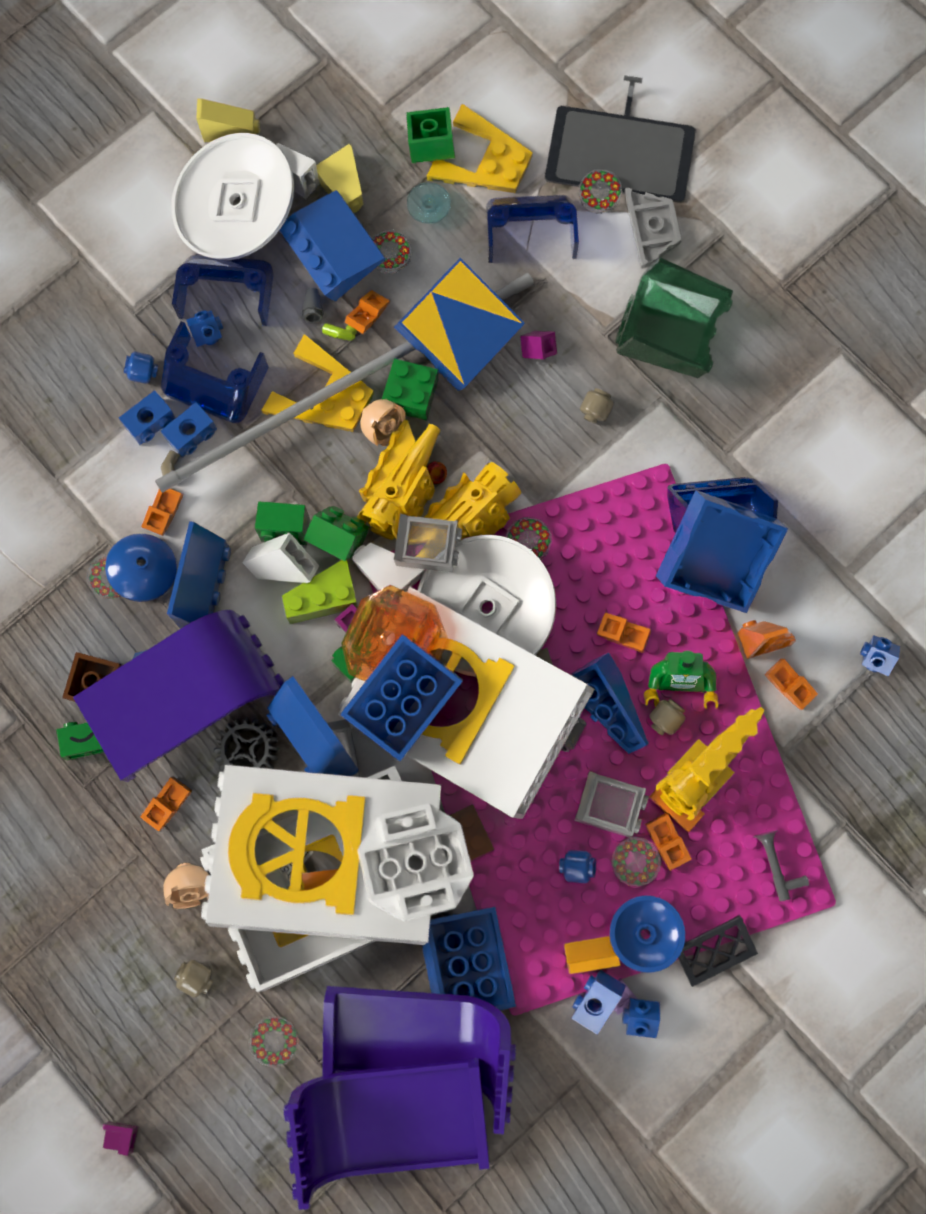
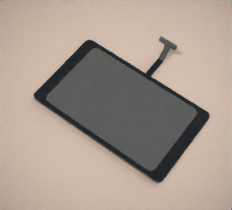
(639, 151)

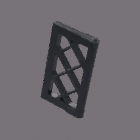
(732, 959)

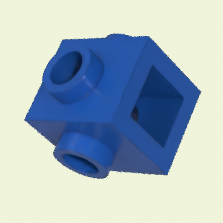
(205, 328)
(880, 655)
(642, 1018)

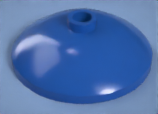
(137, 581)
(665, 931)

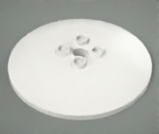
(218, 175)
(507, 576)

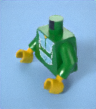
(682, 673)

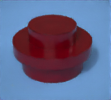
(437, 472)

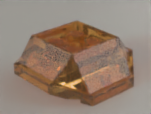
(388, 613)

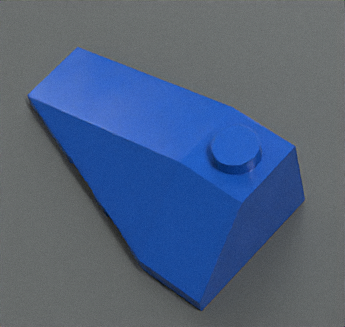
(612, 703)

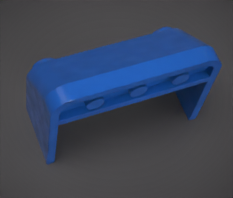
(309, 732)

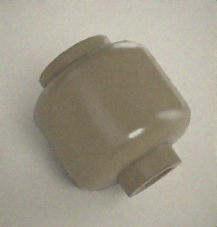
(596, 406)
(667, 717)
(193, 978)

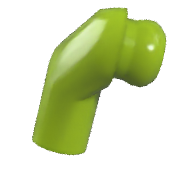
(339, 333)

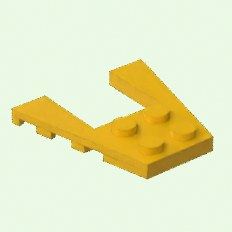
(501, 164)
(339, 411)

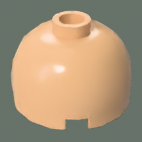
(380, 420)
(185, 886)

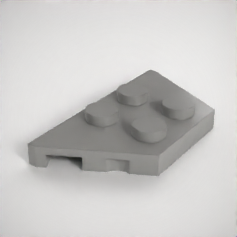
(653, 225)

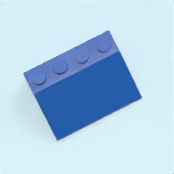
(332, 244)
(198, 575)
(401, 697)
(469, 958)

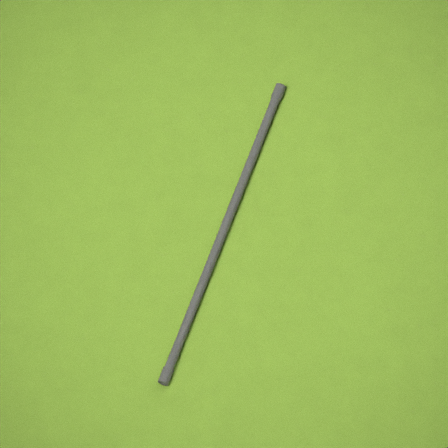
(176, 476)

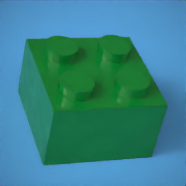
(430, 135)
(411, 387)
(281, 518)
(336, 532)

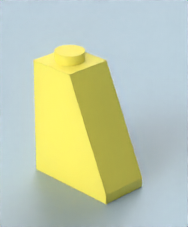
(222, 119)
(340, 174)

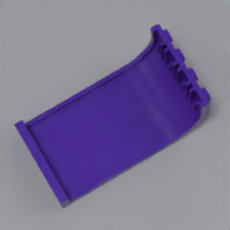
(177, 690)
(412, 1028)
(385, 1123)

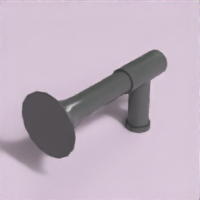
(782, 887)

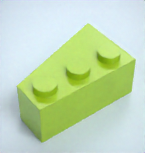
(322, 596)

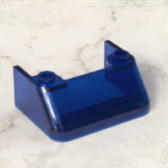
(504, 210)
(254, 273)
(218, 397)
(740, 491)

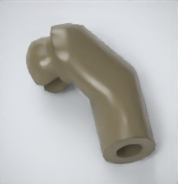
(169, 462)

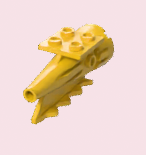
(399, 481)
(478, 504)
(706, 768)

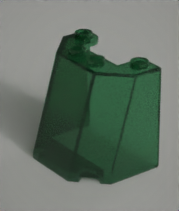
(673, 319)

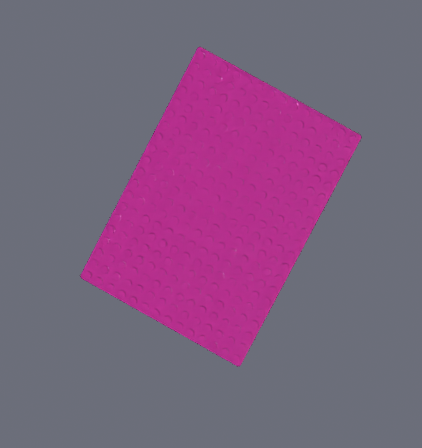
(603, 562)

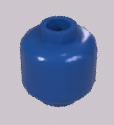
(140, 367)
(578, 866)

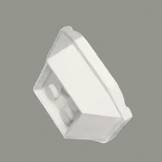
(422, 834)

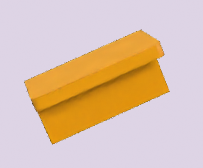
(590, 955)

